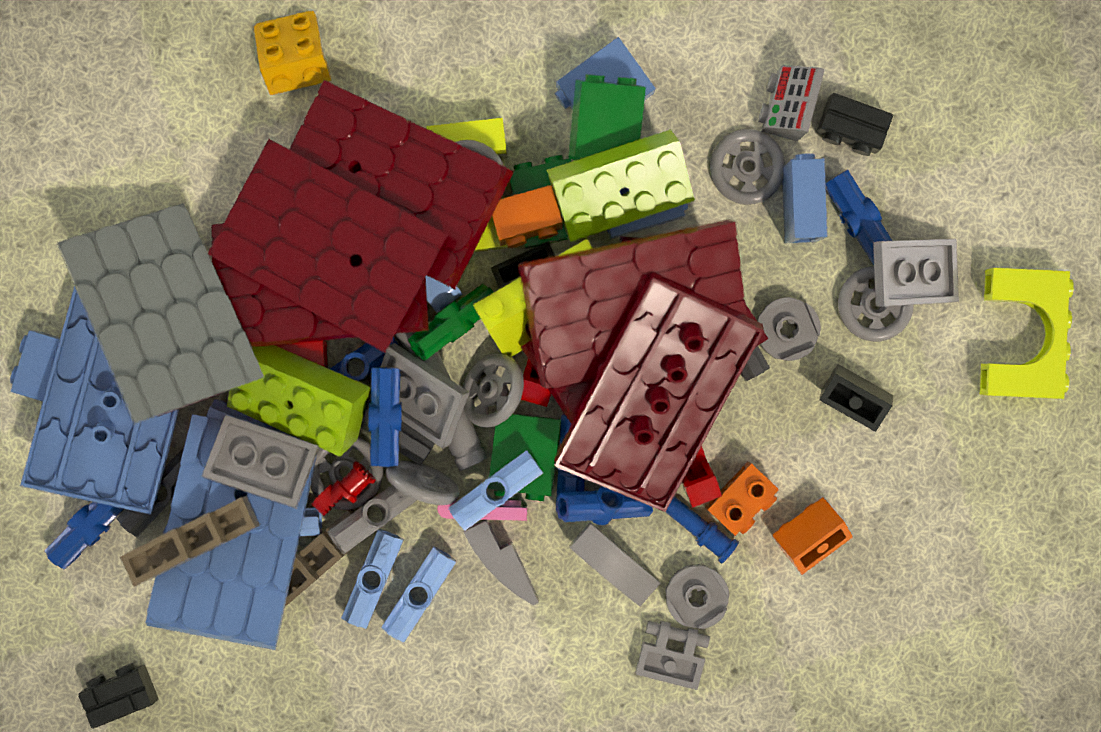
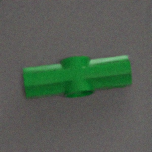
(449, 324)

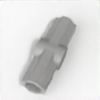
(358, 526)

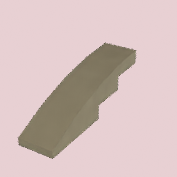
(189, 541)
(314, 561)

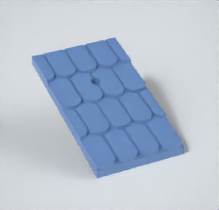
(85, 433)
(240, 586)

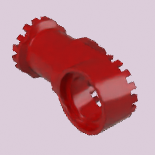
(348, 487)

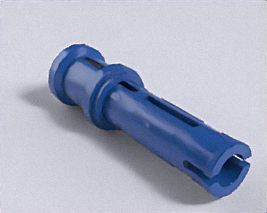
(705, 533)

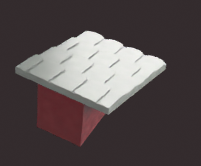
(159, 312)

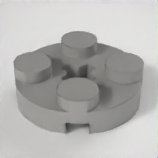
(804, 335)
(699, 578)

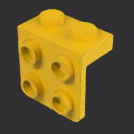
(291, 52)

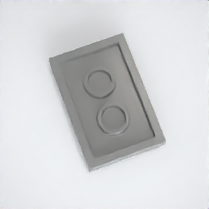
(915, 272)
(428, 397)
(260, 461)

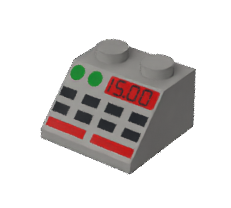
(791, 101)

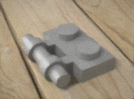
(669, 664)

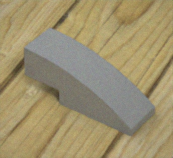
(501, 560)
(614, 564)

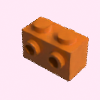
(527, 216)
(742, 499)
(812, 535)

